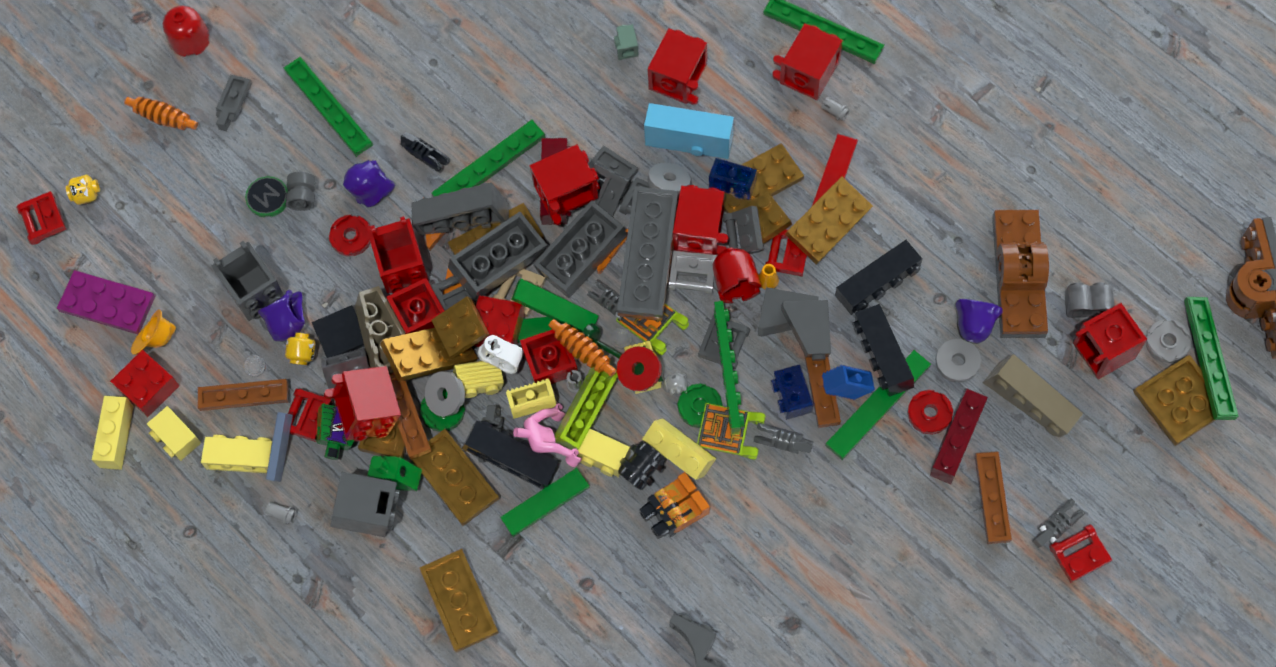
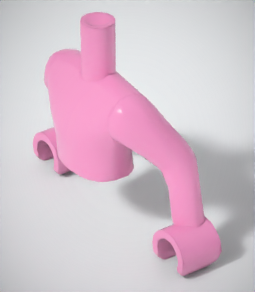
(542, 438)

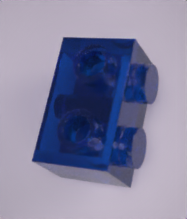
(733, 178)
(792, 392)

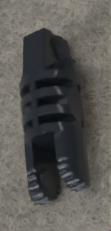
(424, 151)

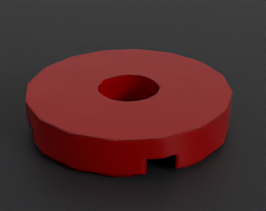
(353, 246)
(630, 359)
(927, 424)

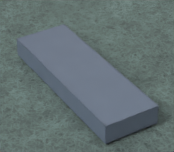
(279, 447)

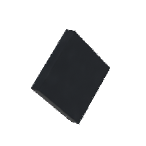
(339, 332)

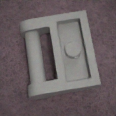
(692, 265)

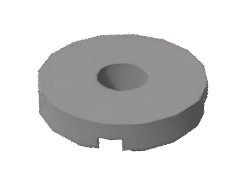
(662, 171)
(966, 351)
(1164, 352)
(434, 393)

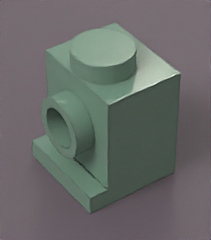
(626, 42)

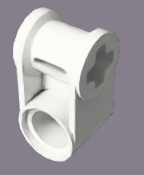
(502, 354)

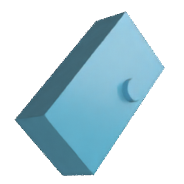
(688, 131)

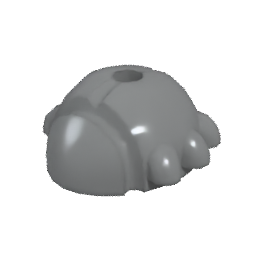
(675, 383)

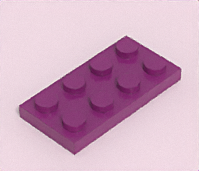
(106, 302)

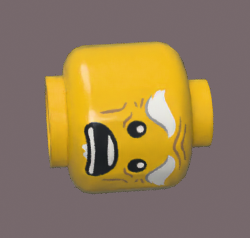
(82, 189)
(300, 349)

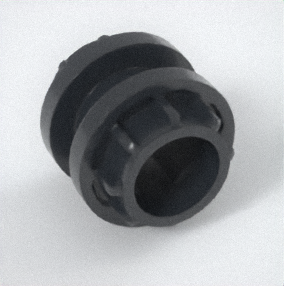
(641, 465)

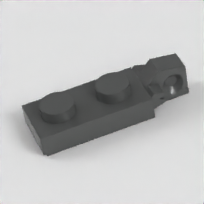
(231, 100)

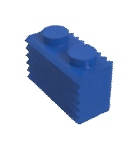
(848, 382)

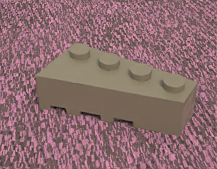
(376, 323)
(1033, 396)

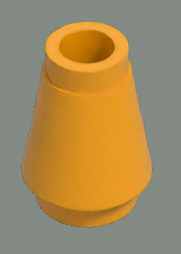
(768, 277)

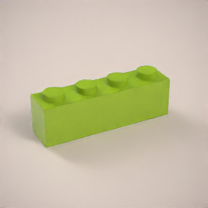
(584, 409)

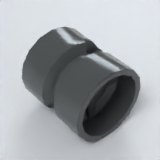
(301, 191)

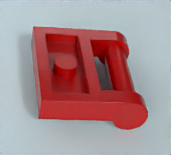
(47, 214)
(793, 260)
(307, 423)
(1084, 560)

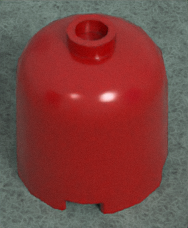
(185, 31)
(735, 275)

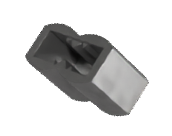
(1088, 300)

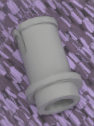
(839, 111)
(572, 379)
(282, 513)

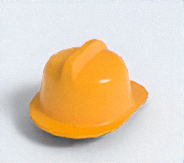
(154, 334)

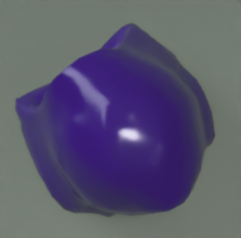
(367, 183)
(284, 316)
(976, 319)

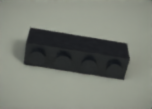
(879, 277)
(883, 350)
(510, 454)

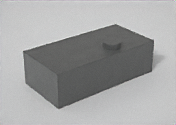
(580, 249)
(497, 256)

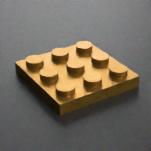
(1178, 400)

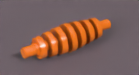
(161, 113)
(582, 347)

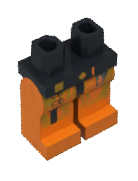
(675, 507)

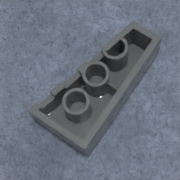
(460, 209)

